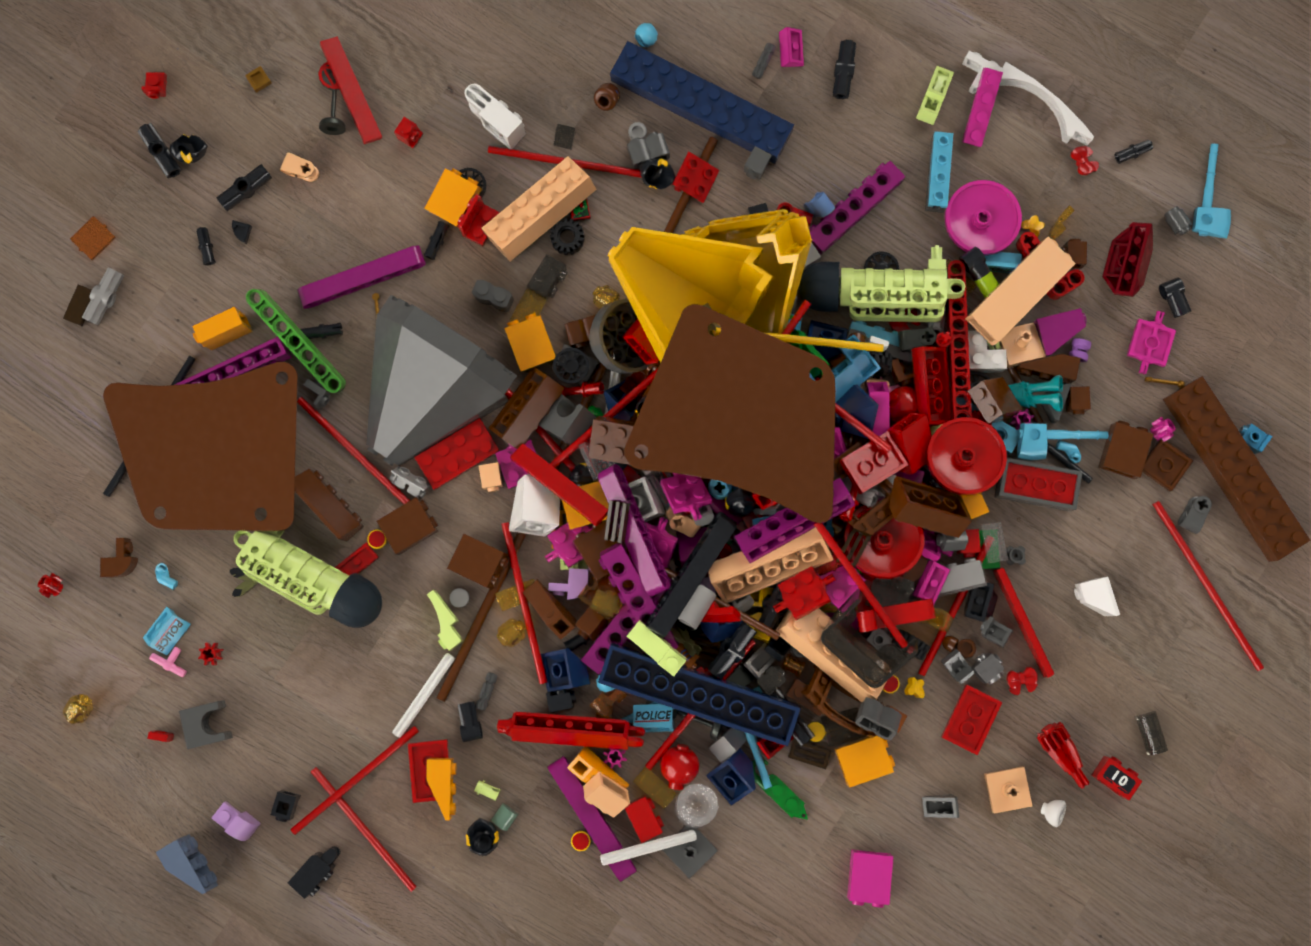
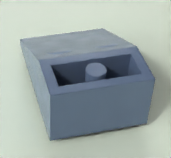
(187, 864)

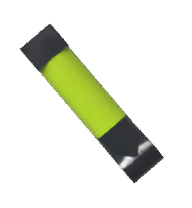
(976, 266)

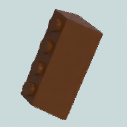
(526, 408)
(327, 505)
(928, 507)

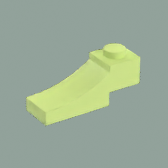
(934, 95)
(448, 635)
(657, 648)

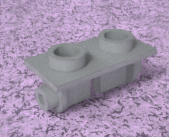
(417, 485)

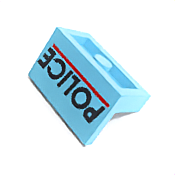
(1003, 262)
(166, 631)
(653, 717)

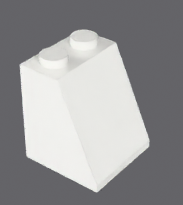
(534, 508)

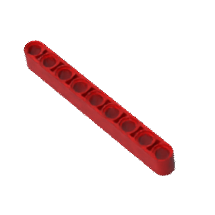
(958, 353)

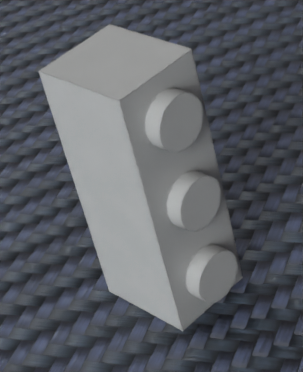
(963, 577)

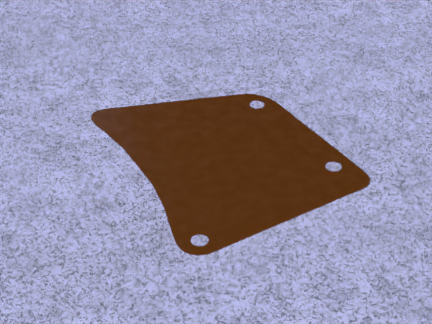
(741, 414)
(211, 449)

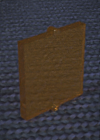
(92, 238)

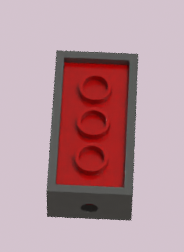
(1039, 485)

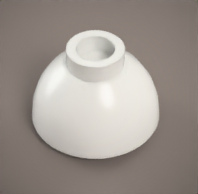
(1054, 812)

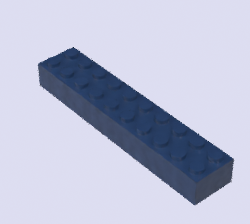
(700, 101)
(700, 695)

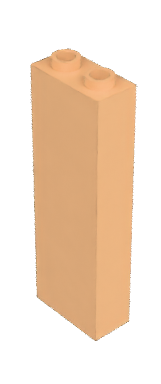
(1020, 290)

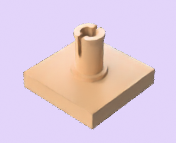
(1022, 345)
(1008, 789)

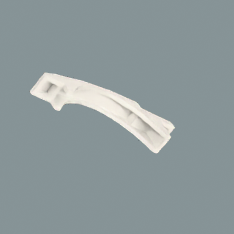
(1069, 123)

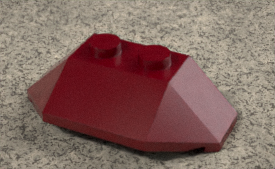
(1129, 259)

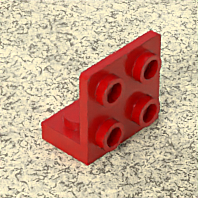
(474, 219)

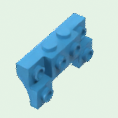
(853, 370)

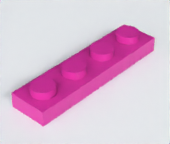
(982, 107)

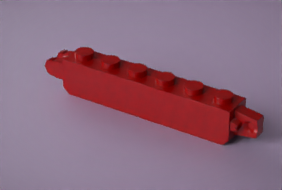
(571, 730)

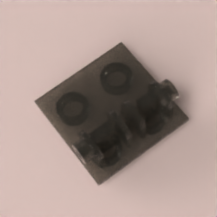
(891, 591)

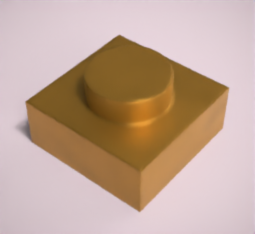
(258, 79)

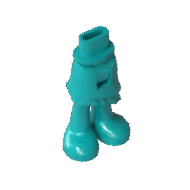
(1025, 397)

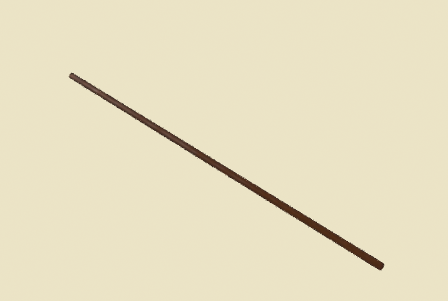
(519, 537)

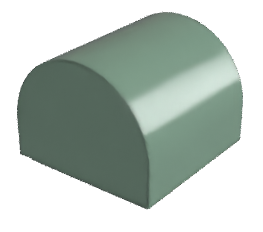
(504, 817)

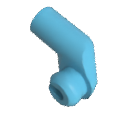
(1070, 449)
(163, 577)

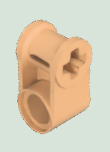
(299, 168)
(682, 522)

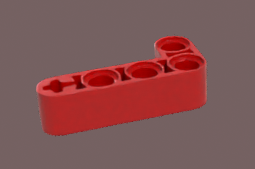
(1064, 283)
(899, 614)

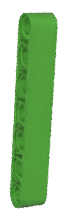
(287, 338)

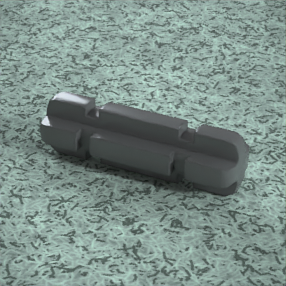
(763, 60)
(486, 691)

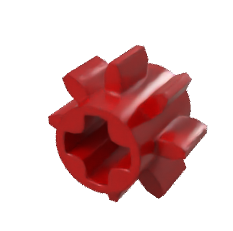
(50, 585)
(214, 650)

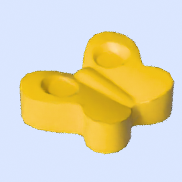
(1033, 225)
(915, 687)

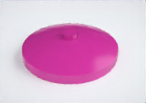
(983, 217)

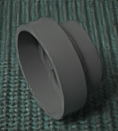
(605, 342)

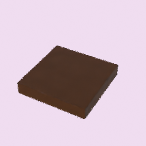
(1166, 465)

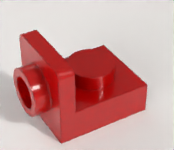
(155, 85)

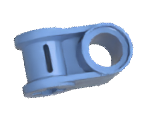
(819, 205)

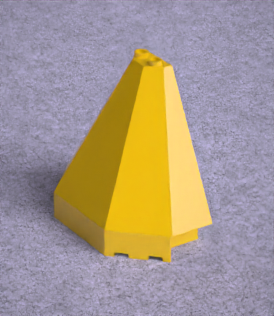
(784, 255)
(672, 271)

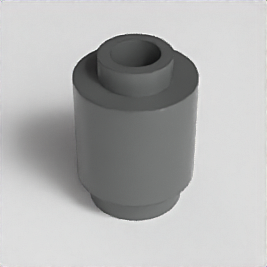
(1178, 221)

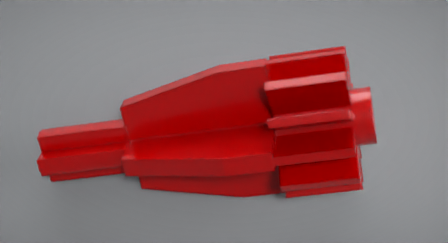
(1062, 750)

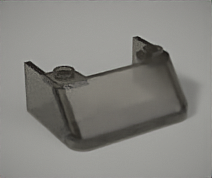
(859, 654)

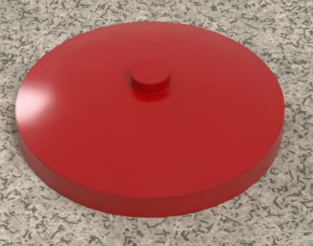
(966, 456)
(890, 550)

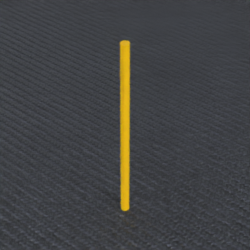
(824, 342)

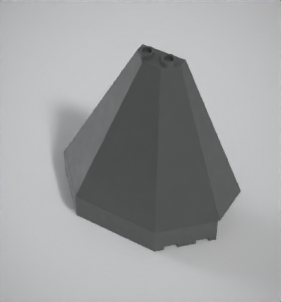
(426, 383)

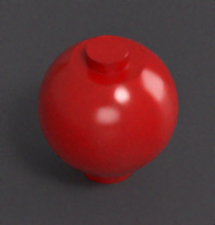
(902, 402)
(679, 766)

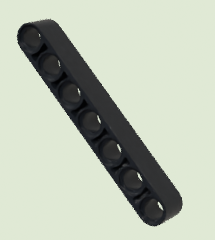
(691, 574)

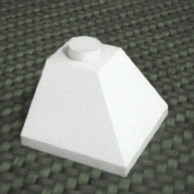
(1098, 596)

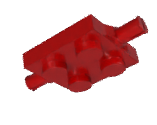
(804, 593)

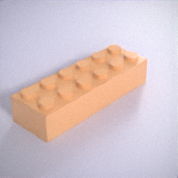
(539, 208)
(736, 577)
(806, 638)

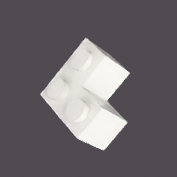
(982, 359)

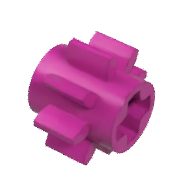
(1016, 421)
(1162, 429)
(620, 754)

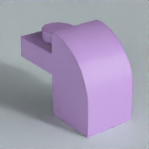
(576, 582)
(237, 824)

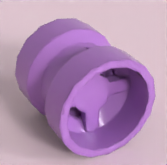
(1080, 348)

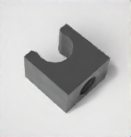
(567, 420)
(196, 725)

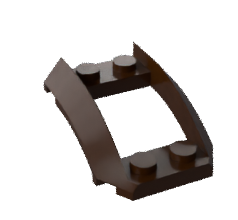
(878, 514)
(817, 693)

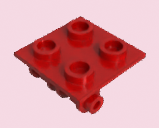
(695, 177)

